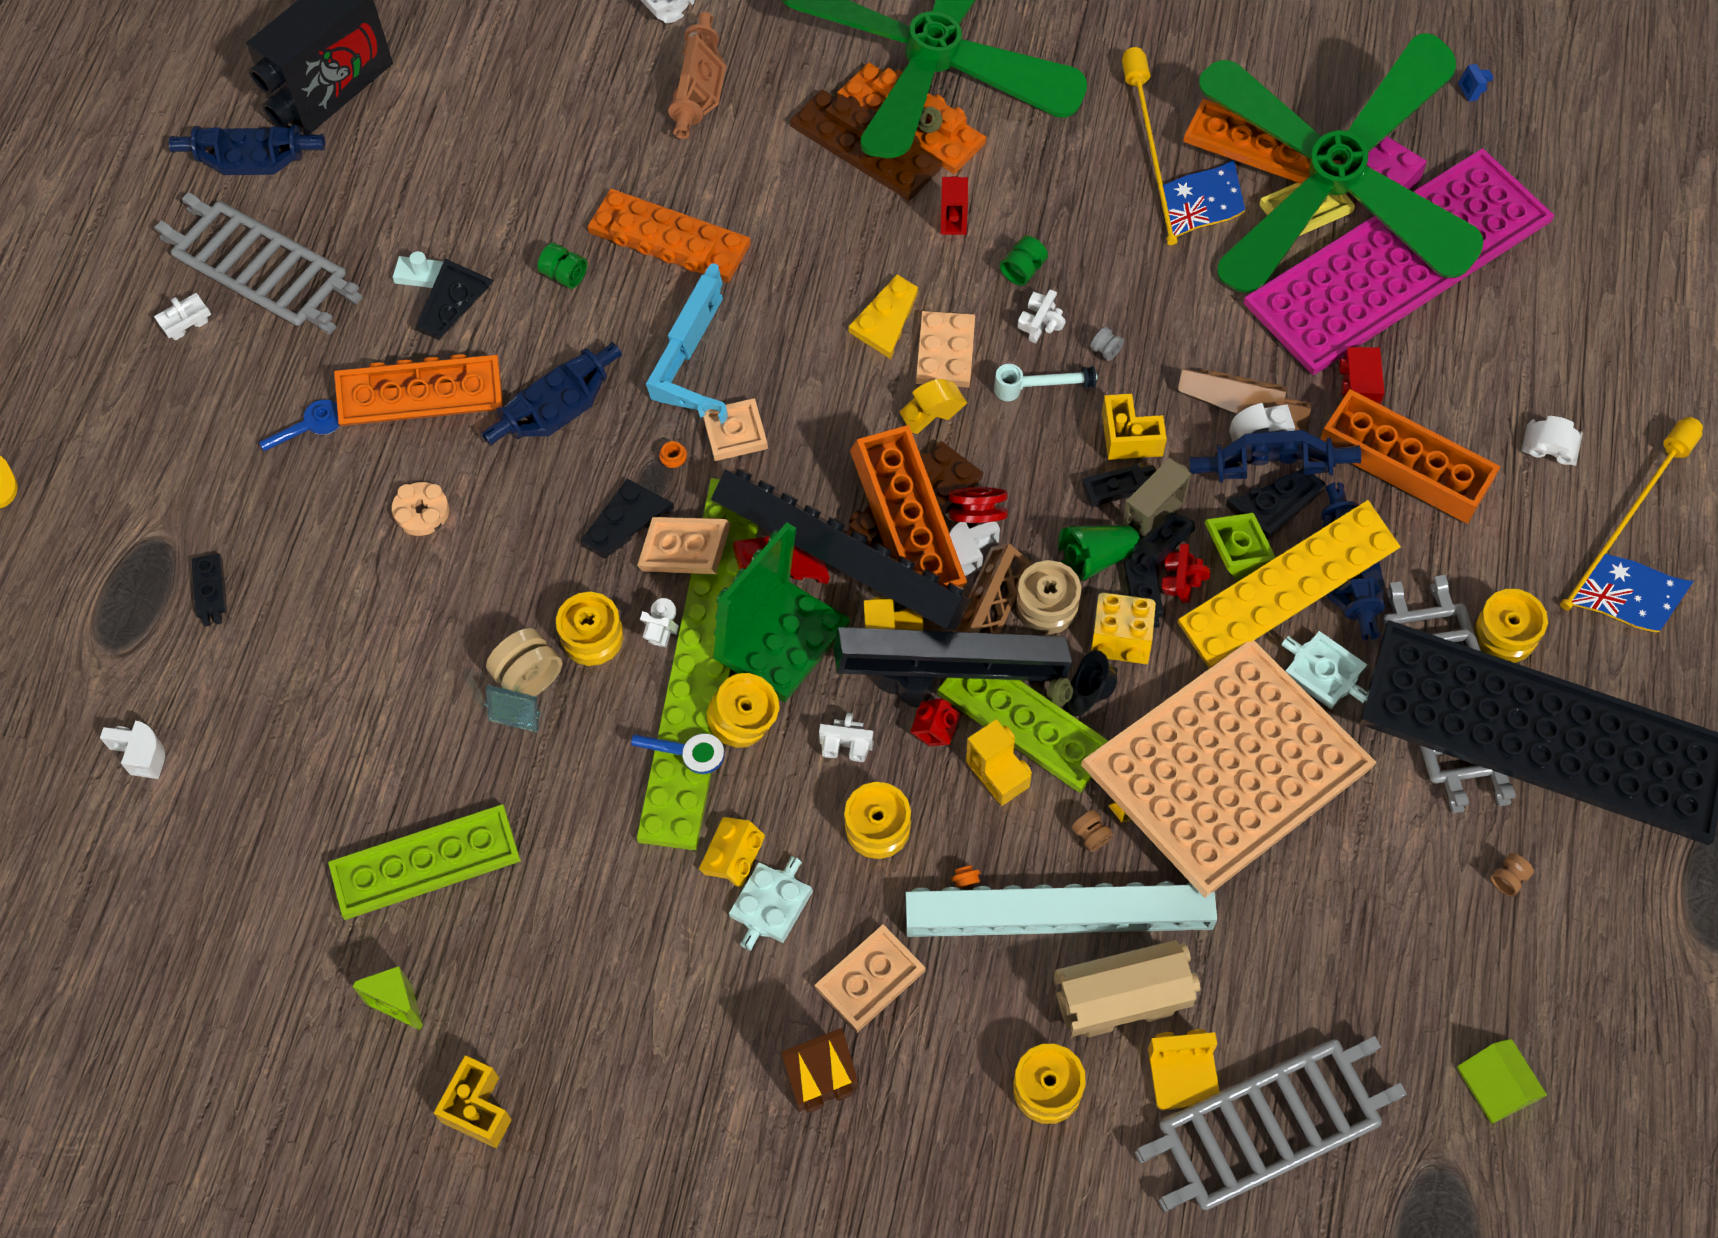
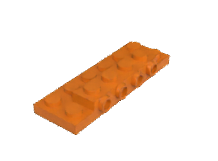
(1233, 137)
(951, 144)
(668, 234)
(418, 389)

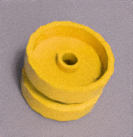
(1511, 625)
(589, 628)
(742, 710)
(877, 820)
(1045, 1102)

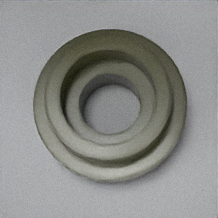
(936, 122)
(1059, 691)

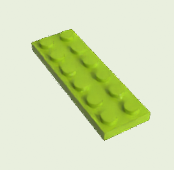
(1039, 726)
(423, 862)

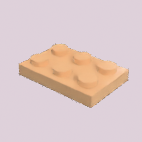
(946, 348)
(684, 545)
(870, 978)

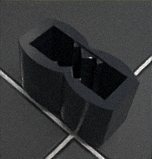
(910, 689)

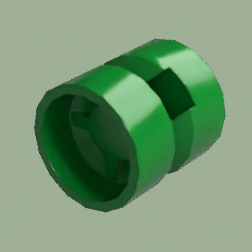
(1023, 260)
(562, 265)

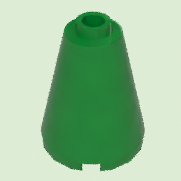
(1096, 548)

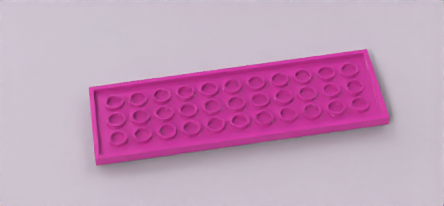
(1376, 279)

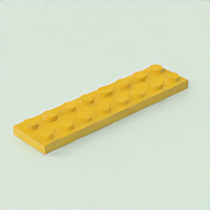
(1288, 584)

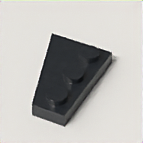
(451, 298)
(1278, 501)

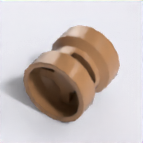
(1092, 830)
(1512, 874)

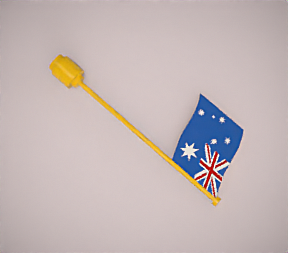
(1194, 198)
(1628, 588)

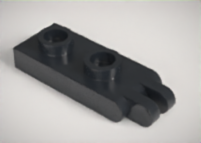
(1116, 483)
(1162, 539)
(1143, 583)
(209, 588)

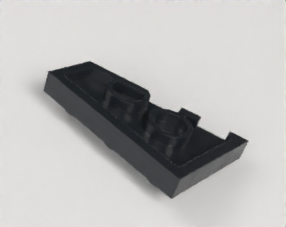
(623, 517)

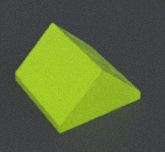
(1240, 543)
(392, 995)
(1501, 1080)

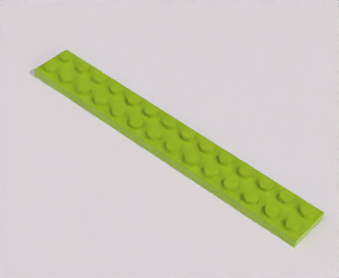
(674, 793)

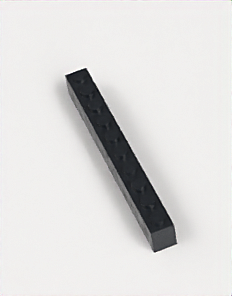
(842, 549)

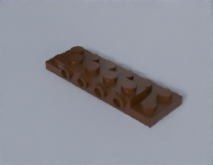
(839, 127)
(946, 473)

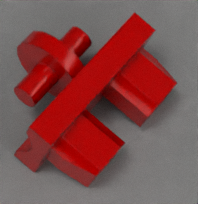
(1187, 572)

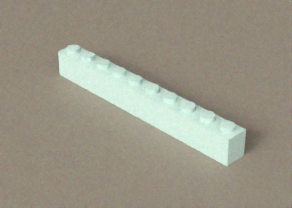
(1058, 910)

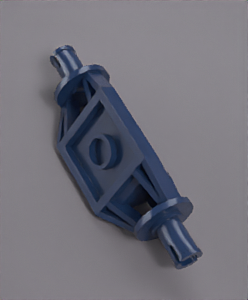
(246, 149)
(554, 397)
(1275, 446)
(1367, 586)

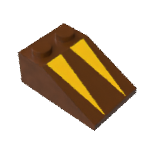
(820, 1071)

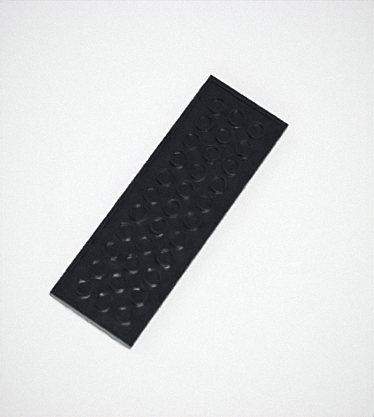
(1545, 731)

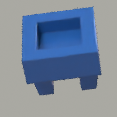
(1474, 82)

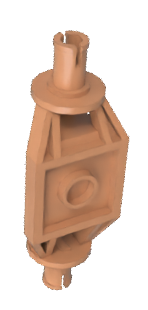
(700, 77)

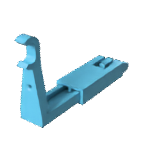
(682, 343)

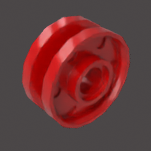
(978, 504)

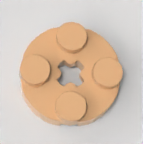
(416, 494)

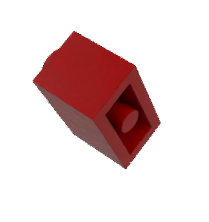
(954, 205)
(1363, 372)

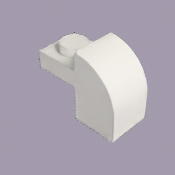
(1261, 420)
(970, 541)
(142, 749)

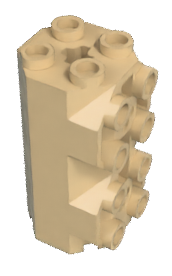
(1126, 988)

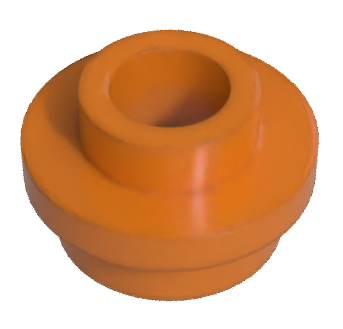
(673, 448)
(966, 877)

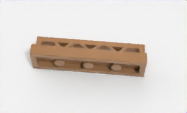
(987, 590)

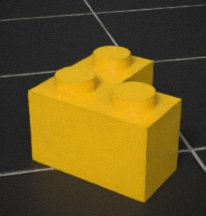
(1131, 435)
(880, 615)
(995, 764)
(466, 1104)

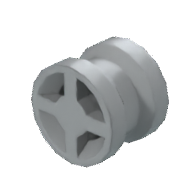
(1107, 343)

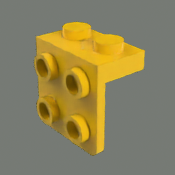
(1124, 627)
(1183, 1068)

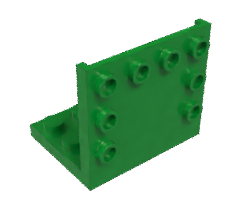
(770, 623)

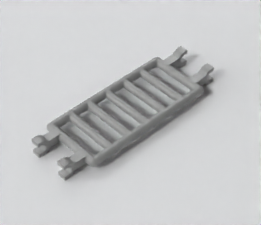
(307, 312)
(1440, 591)
(1289, 1159)

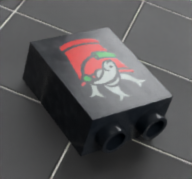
(317, 59)

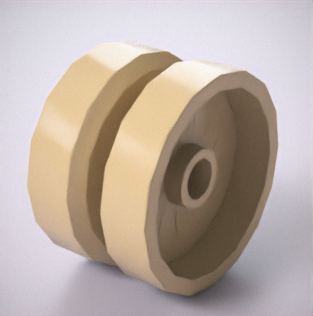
(1048, 597)
(524, 663)

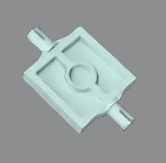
(1325, 669)
(770, 902)

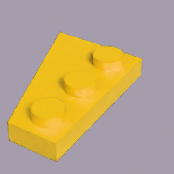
(885, 316)

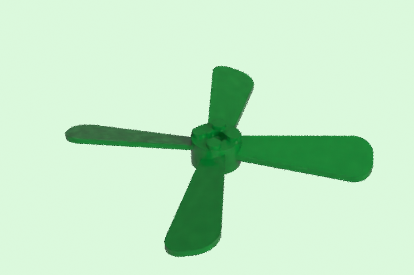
(935, 46)
(1431, 232)

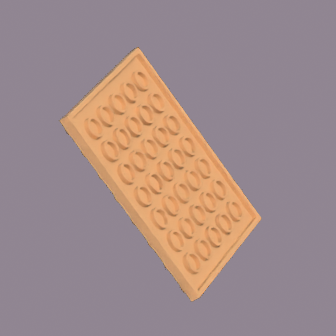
(1228, 766)

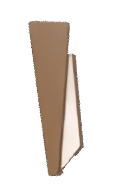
(1239, 393)

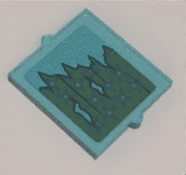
(512, 708)

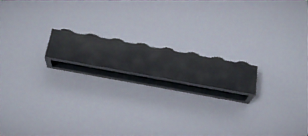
(951, 654)

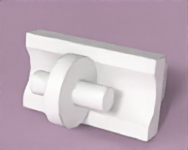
(182, 316)
(1045, 316)
(660, 623)
(846, 734)

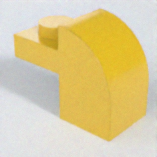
(932, 400)

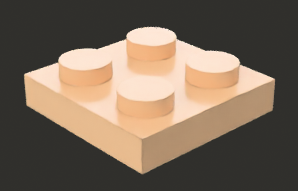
(739, 434)

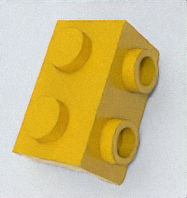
(732, 850)

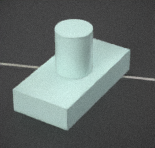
(416, 270)

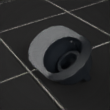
(1091, 683)

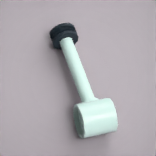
(1014, 374)

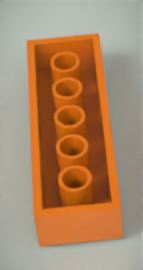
(1412, 456)
(906, 503)

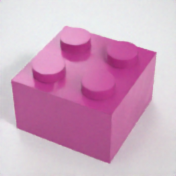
(1397, 163)

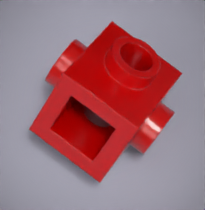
(935, 722)

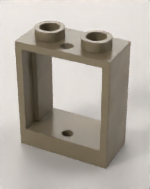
(1157, 497)

